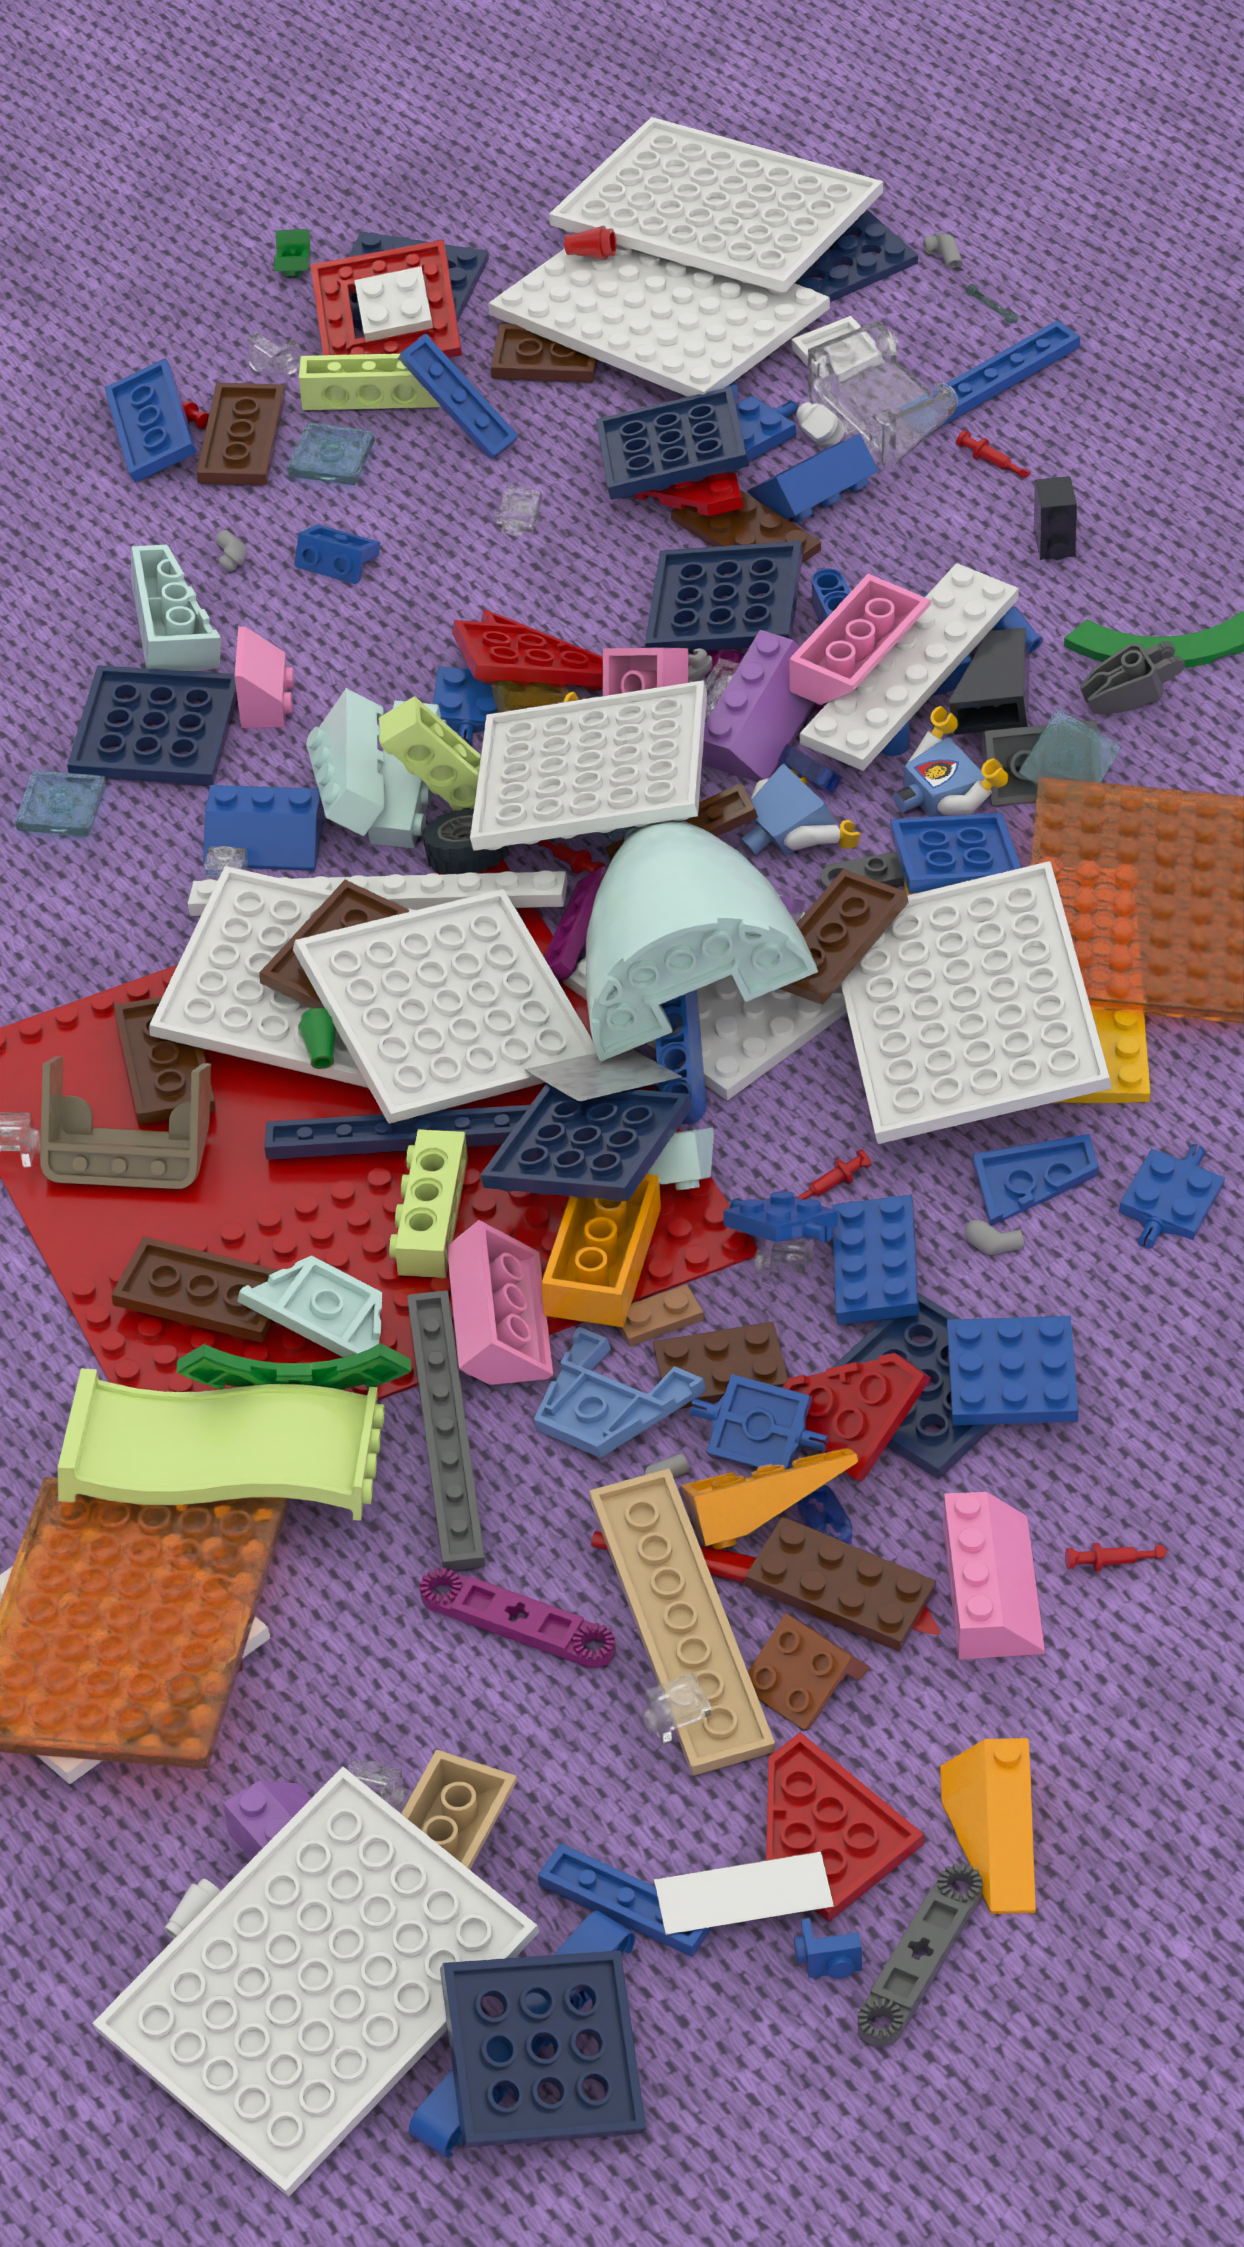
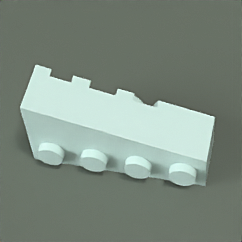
(169, 619)
(349, 763)
(404, 802)

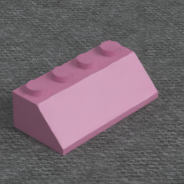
(853, 639)
(498, 1307)
(991, 1577)

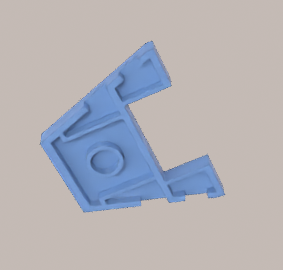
(599, 1411)

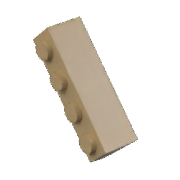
(458, 1803)

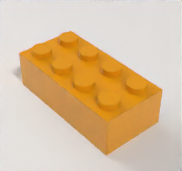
(600, 1256)

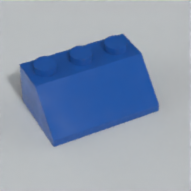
(817, 479)
(273, 823)

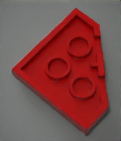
(710, 496)
(861, 1405)

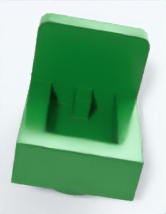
(292, 252)

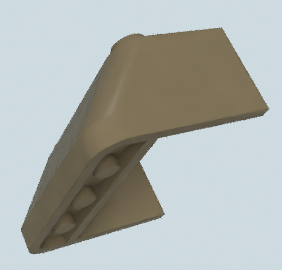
(121, 1157)

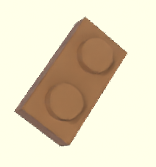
(661, 1315)

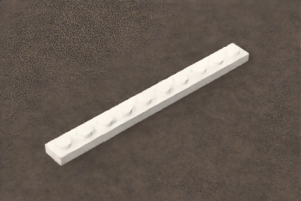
(423, 891)

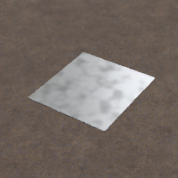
(589, 1078)

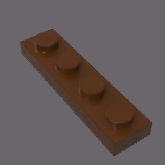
(715, 814)

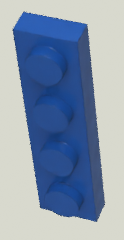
(458, 397)
(614, 1895)

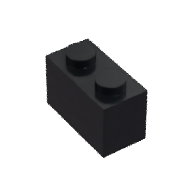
(1055, 518)

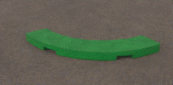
(1193, 648)
(368, 1367)

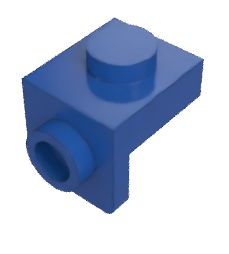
(829, 1955)

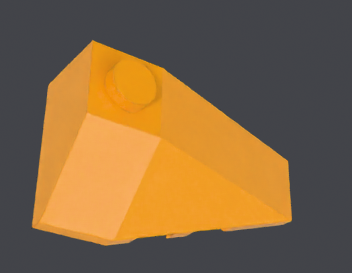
(735, 1505)
(991, 1812)

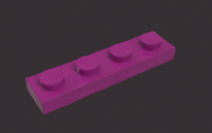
(573, 927)

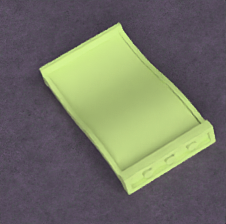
(220, 1444)

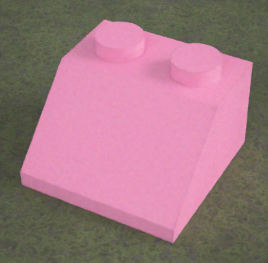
(643, 668)
(262, 682)

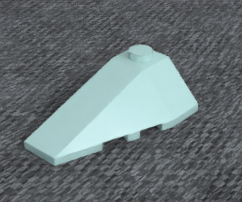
(685, 1159)

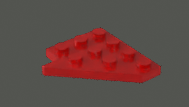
(517, 653)
(829, 1811)

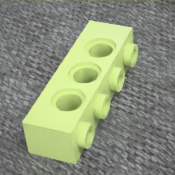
(359, 383)
(432, 752)
(430, 1203)

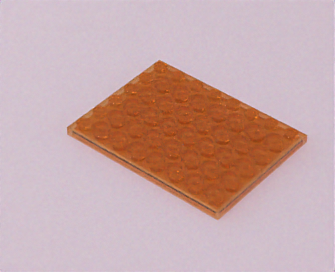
(1149, 894)
(130, 1625)

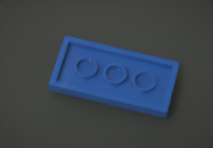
(150, 420)
(875, 1260)

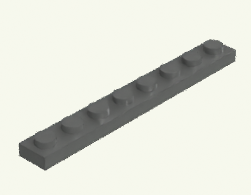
(445, 1431)

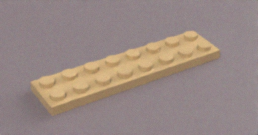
(681, 1616)

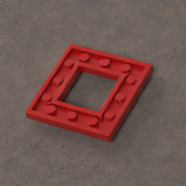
(335, 281)

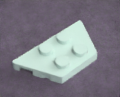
(320, 1305)

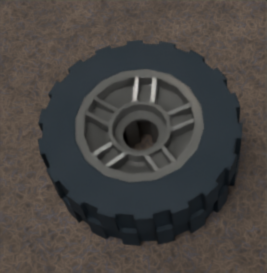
(450, 847)

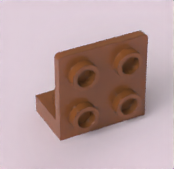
(801, 1671)

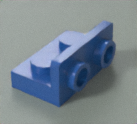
(334, 553)

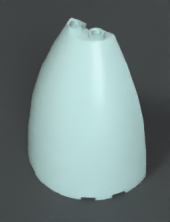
(677, 918)

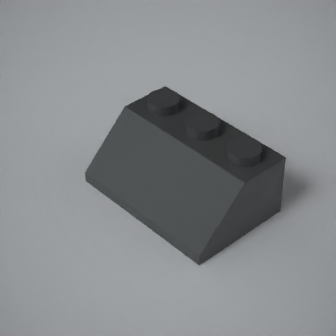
(1011, 749)

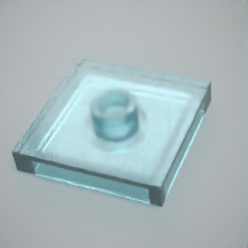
(330, 453)
(1069, 751)
(60, 803)

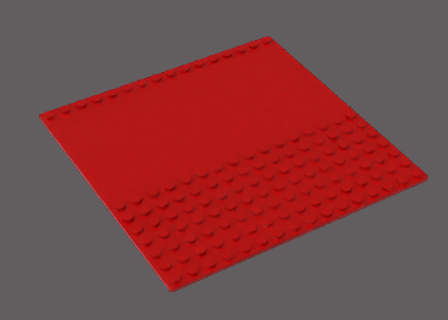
(275, 1207)

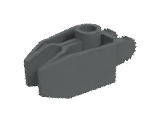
(1131, 678)

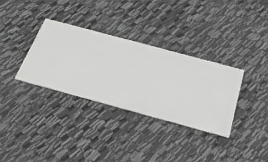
(743, 1893)

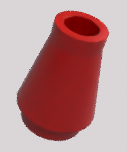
(592, 243)

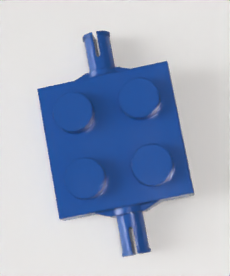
(765, 426)
(463, 701)
(1171, 1195)
(781, 1217)
(758, 1424)

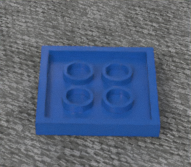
(952, 849)
(1012, 1370)

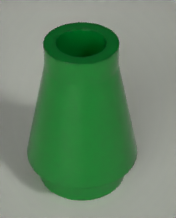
(318, 1036)

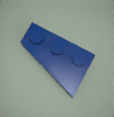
(1032, 1174)

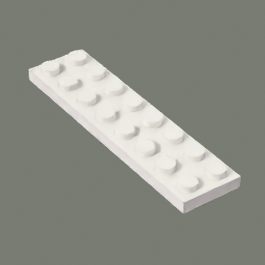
(866, 720)

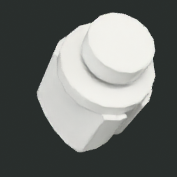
(820, 424)

